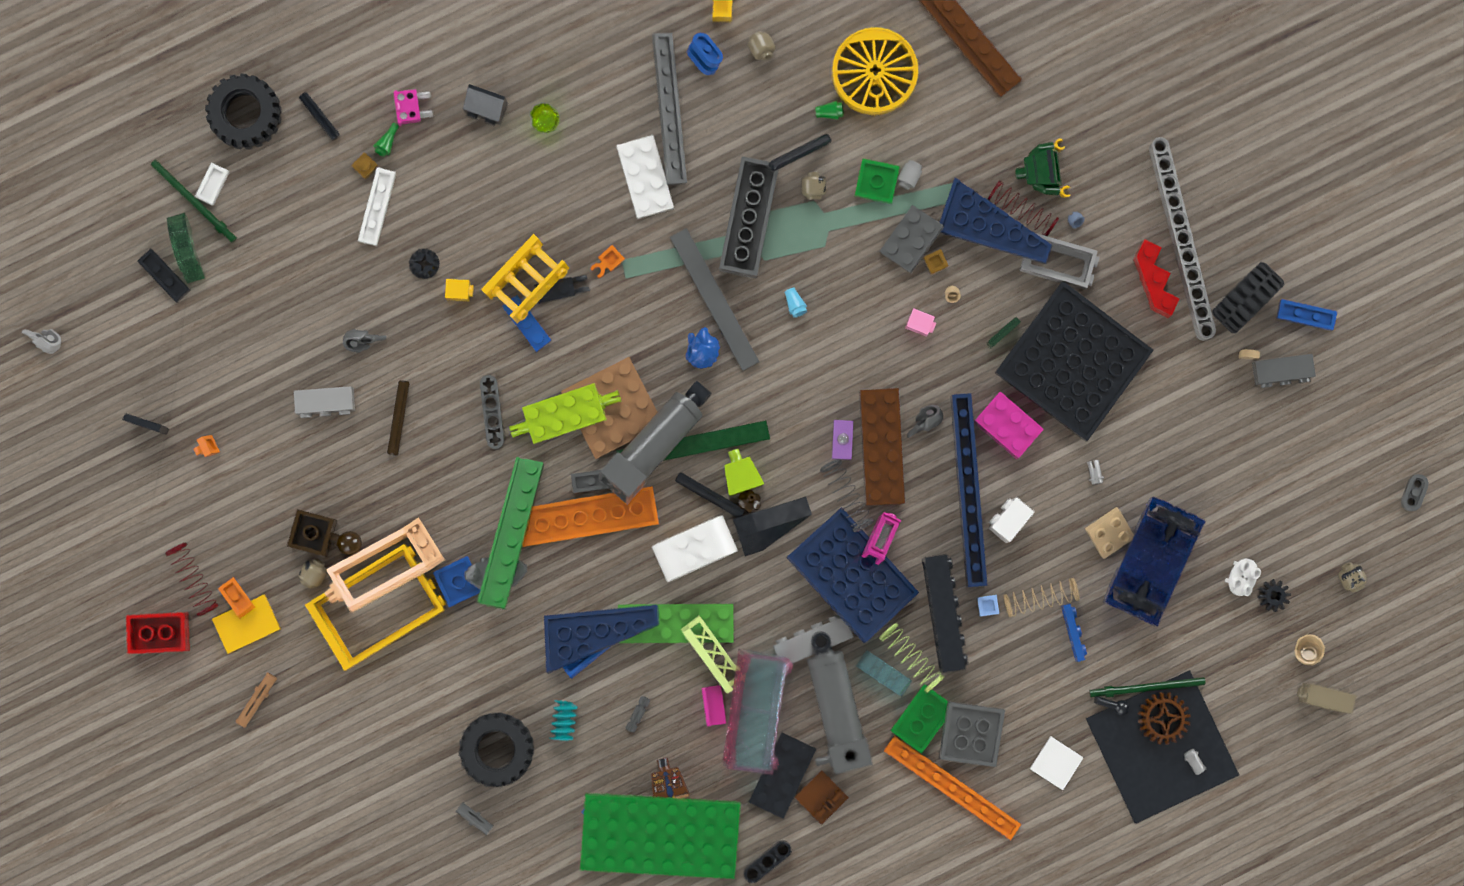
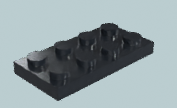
(777, 791)

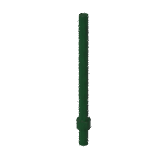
(218, 225)
(1110, 691)

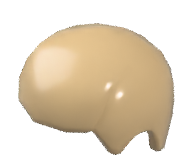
(1309, 649)

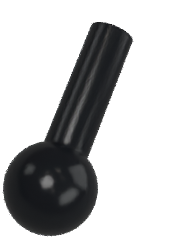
(1120, 707)

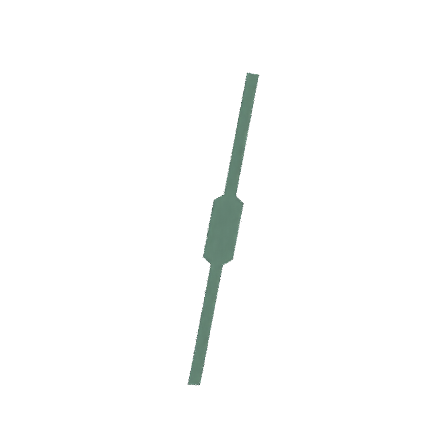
(797, 229)

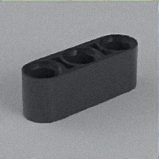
(763, 870)

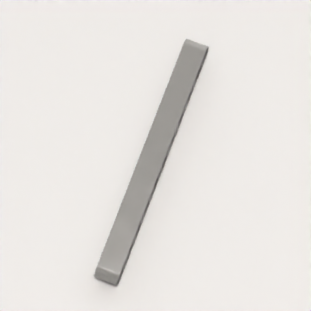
(1183, 229)

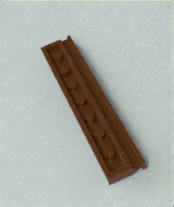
(973, 44)

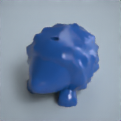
(702, 349)

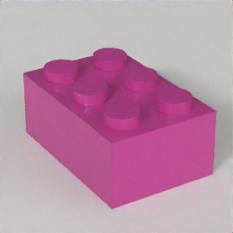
(1008, 425)

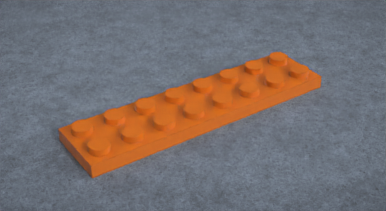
(590, 517)

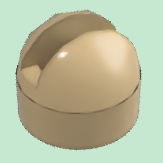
(952, 294)

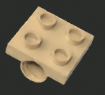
(1110, 533)

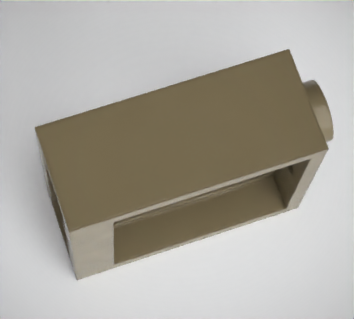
(1326, 698)

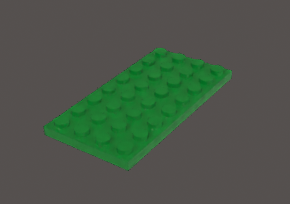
(660, 835)

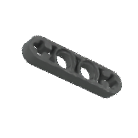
(489, 412)

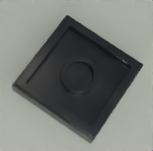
(145, 423)

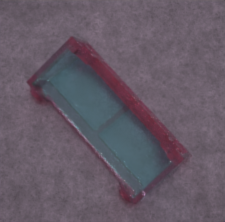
(755, 711)

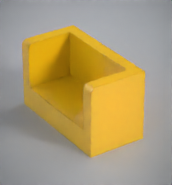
(722, 10)

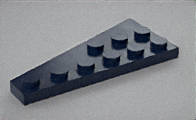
(983, 223)

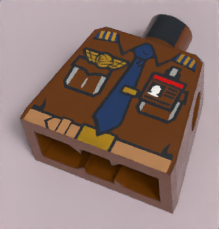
(668, 781)

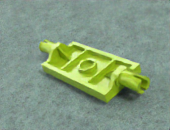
(564, 413)

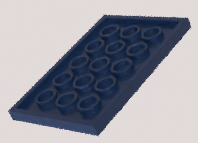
(852, 585)

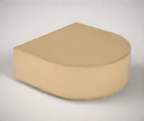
(1249, 354)

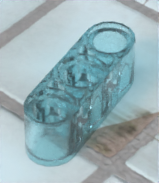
(884, 673)

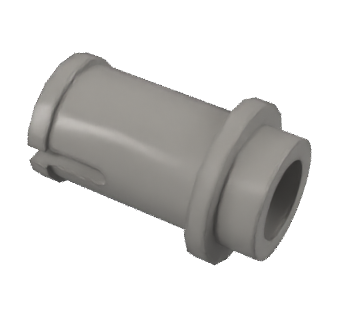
(1095, 473)
(1194, 760)

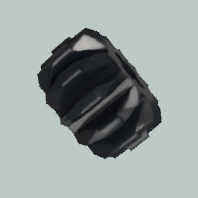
(1273, 603)

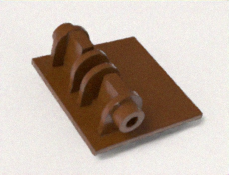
(821, 797)

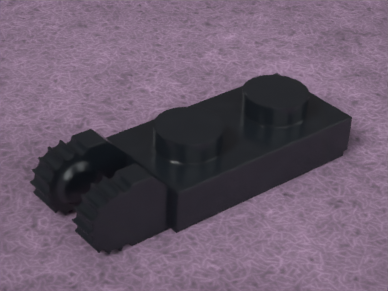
(564, 289)

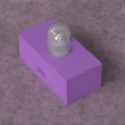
(842, 440)

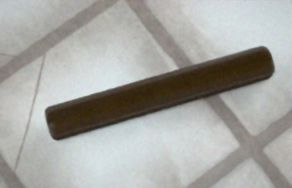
(398, 417)

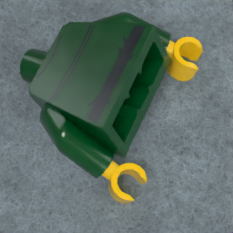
(1043, 169)

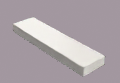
(377, 206)

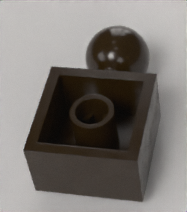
(348, 542)

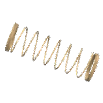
(1073, 585)

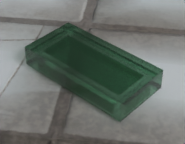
(1003, 332)

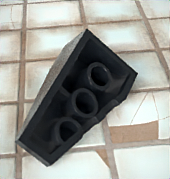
(766, 526)

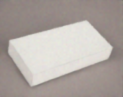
(212, 184)

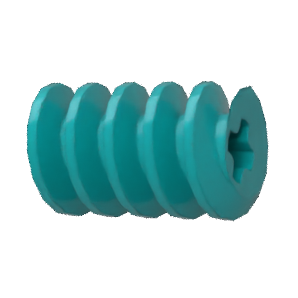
(563, 720)

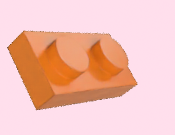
(236, 597)

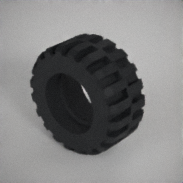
(230, 90)
(1248, 297)
(477, 768)

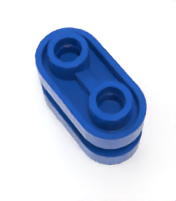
(704, 53)

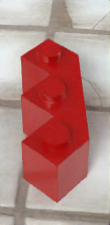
(1154, 279)

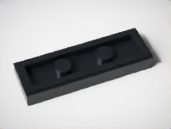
(164, 275)

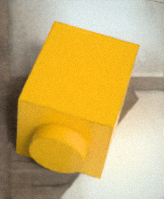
(458, 290)

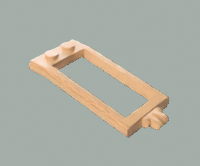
(420, 540)

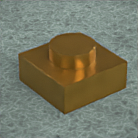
(364, 165)
(935, 262)

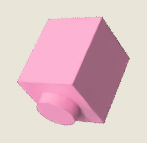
(921, 322)

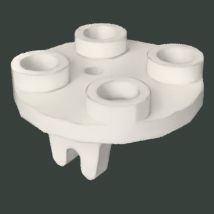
(1243, 577)

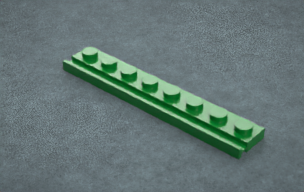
(510, 533)

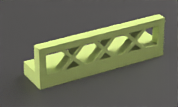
(703, 653)

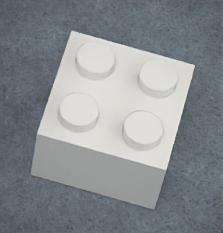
(1010, 520)

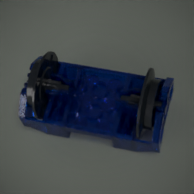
(1154, 561)

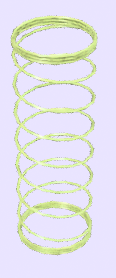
(889, 631)

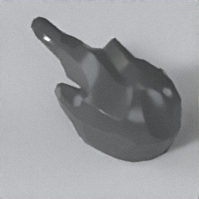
(355, 340)
(929, 418)

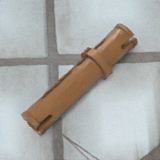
(268, 680)

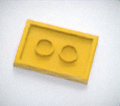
(253, 626)

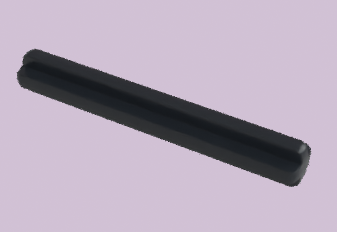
(799, 152)
(709, 495)

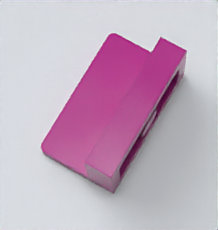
(714, 705)

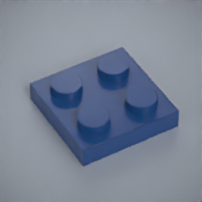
(453, 582)

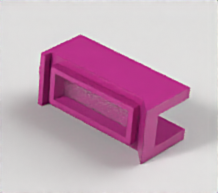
(881, 536)

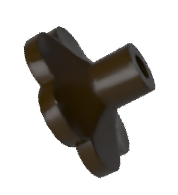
(749, 501)

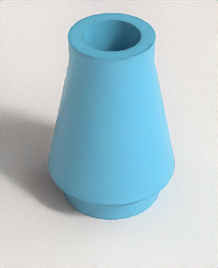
(795, 303)

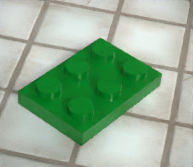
(921, 719)

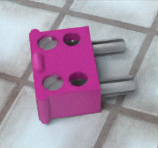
(406, 106)

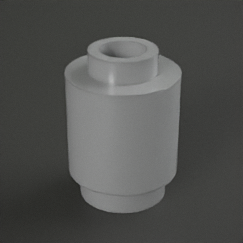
(909, 175)

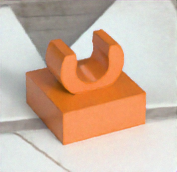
(206, 446)

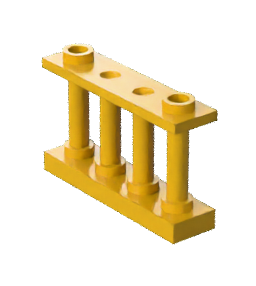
(512, 266)

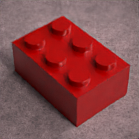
(157, 633)

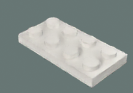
(645, 177)

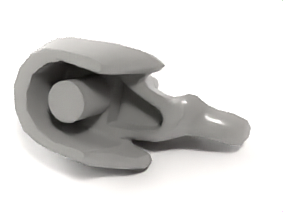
(48, 343)

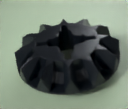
(431, 258)

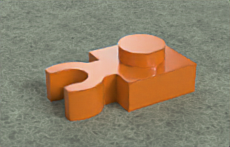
(609, 259)

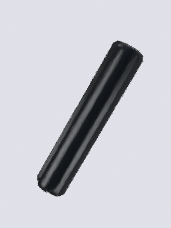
(319, 116)

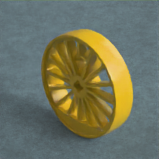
(873, 34)

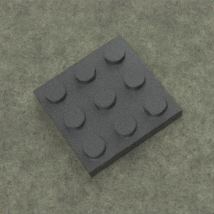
(971, 734)

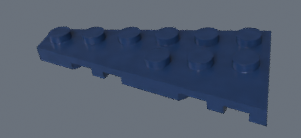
(581, 634)

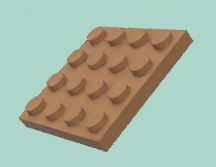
(623, 418)

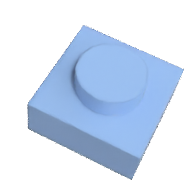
(988, 605)

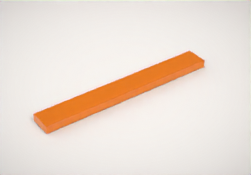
(952, 787)

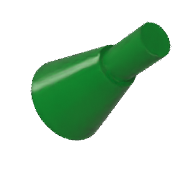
(384, 144)

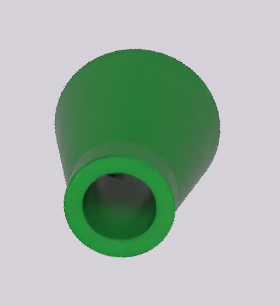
(831, 110)

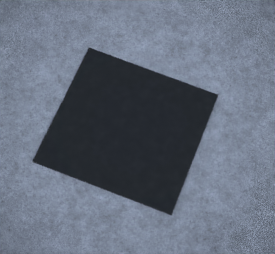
(1154, 774)

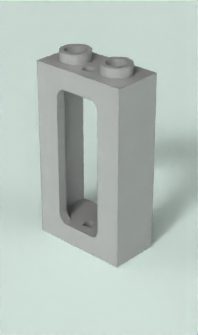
(1088, 255)

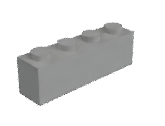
(800, 645)

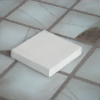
(1056, 763)

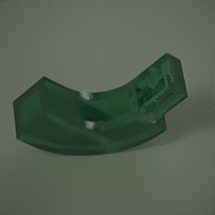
(183, 248)

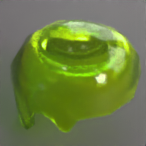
(545, 118)

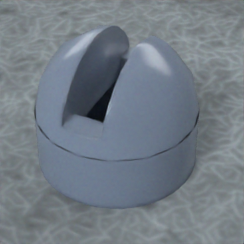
(1075, 220)

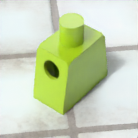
(741, 474)

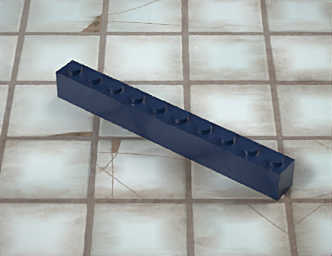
(968, 490)

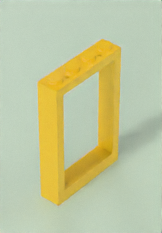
(331, 634)

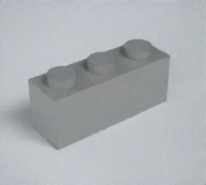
(324, 401)

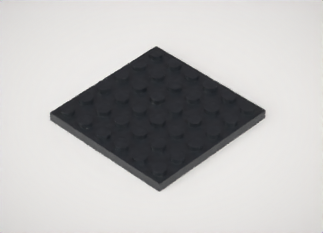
(1074, 361)

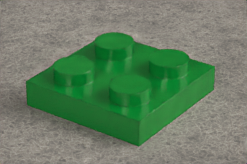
(877, 181)

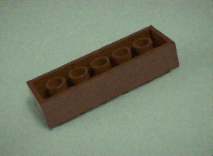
(882, 447)

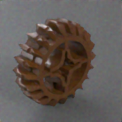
(1165, 727)

